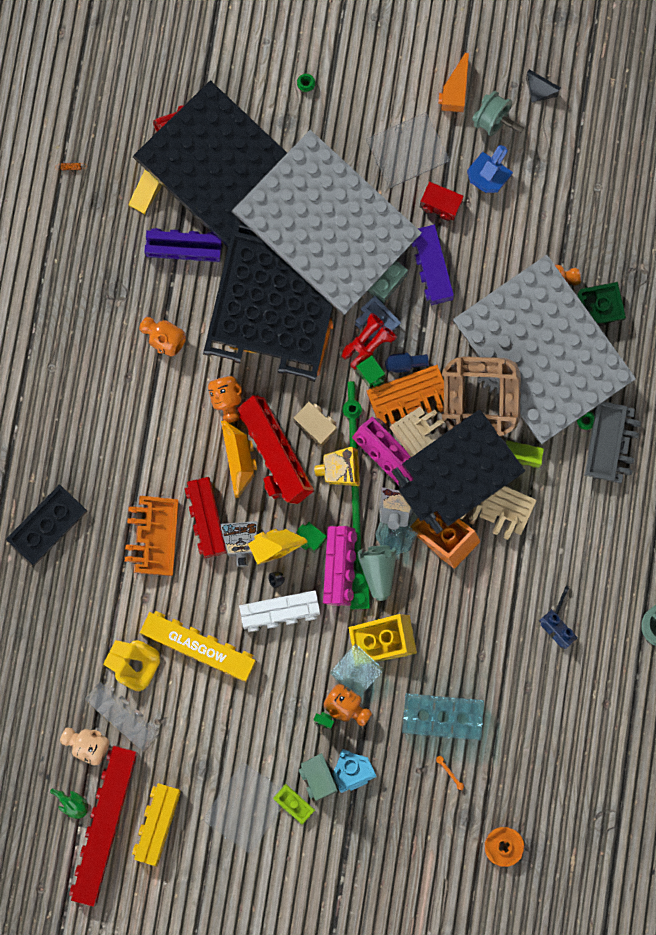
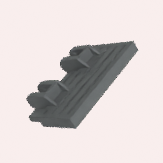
(608, 442)

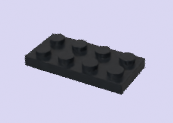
(46, 525)

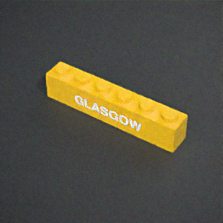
(197, 646)

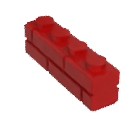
(206, 517)

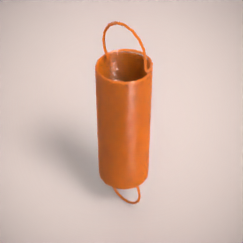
(71, 166)

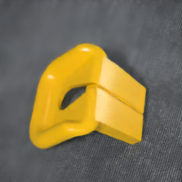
(119, 660)

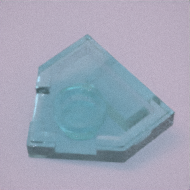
(400, 538)

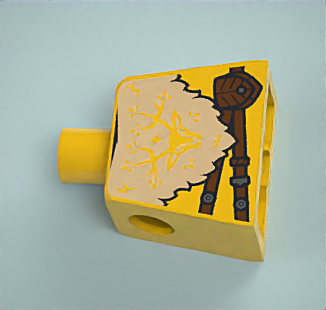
(340, 467)

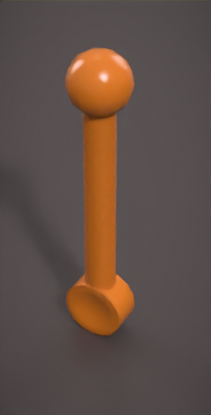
(440, 760)

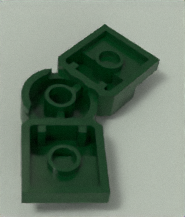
(603, 303)

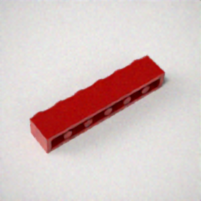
(275, 450)

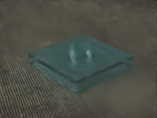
(356, 670)

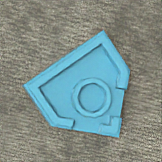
(352, 771)

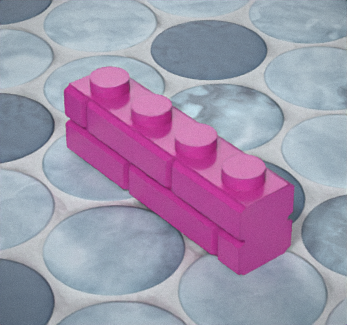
(339, 566)

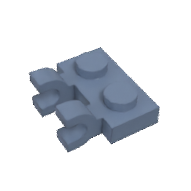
(376, 306)

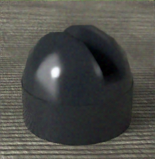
(276, 579)

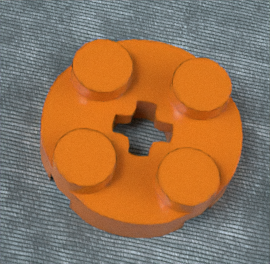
(506, 835)

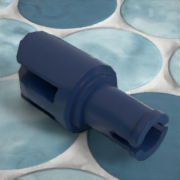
(404, 362)

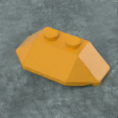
(239, 457)

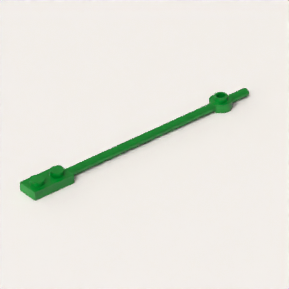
(359, 584)

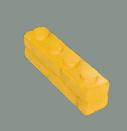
(157, 824)

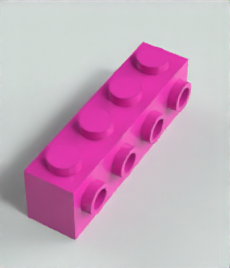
(382, 447)

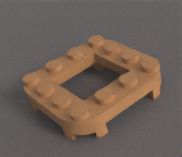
(510, 388)

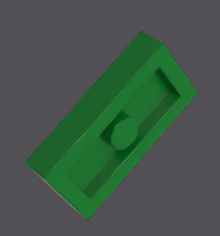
(324, 720)

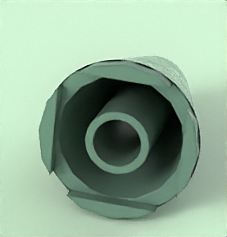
(378, 568)

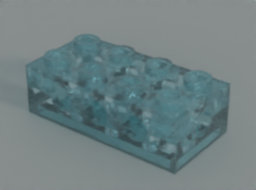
(452, 707)

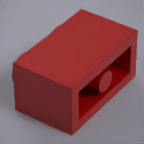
(441, 201)

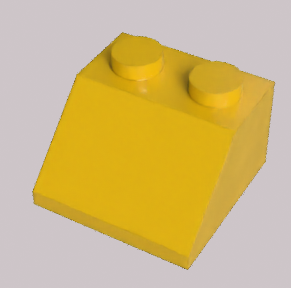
(274, 545)

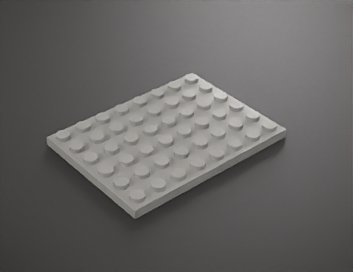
(326, 222)
(555, 342)

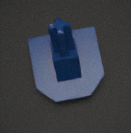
(488, 172)

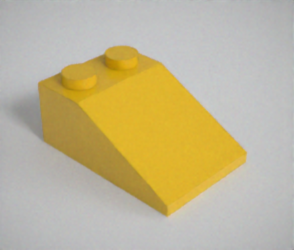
(385, 637)

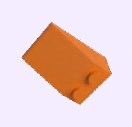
(451, 543)

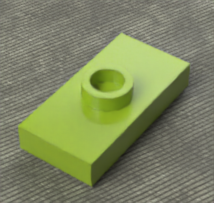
(293, 804)

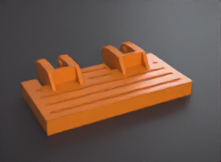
(408, 394)
(157, 536)

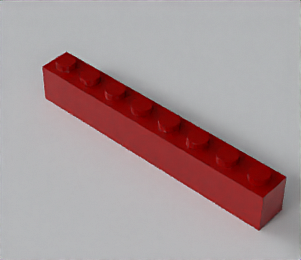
(104, 826)

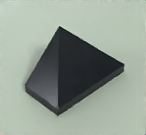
(540, 88)

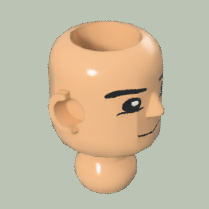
(87, 745)

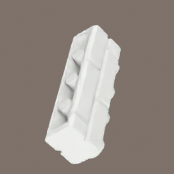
(279, 610)

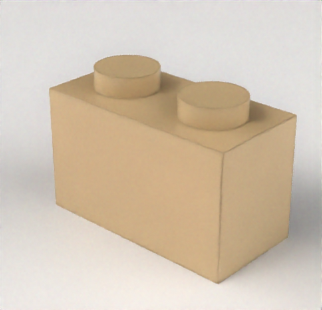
(315, 423)

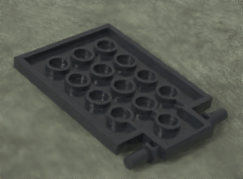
(457, 472)

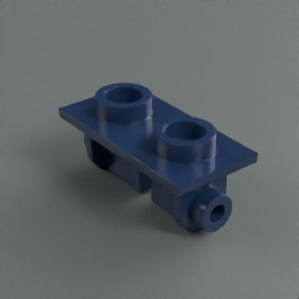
(564, 635)

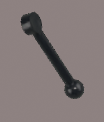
(562, 599)

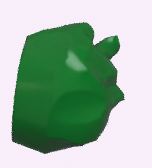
(74, 806)

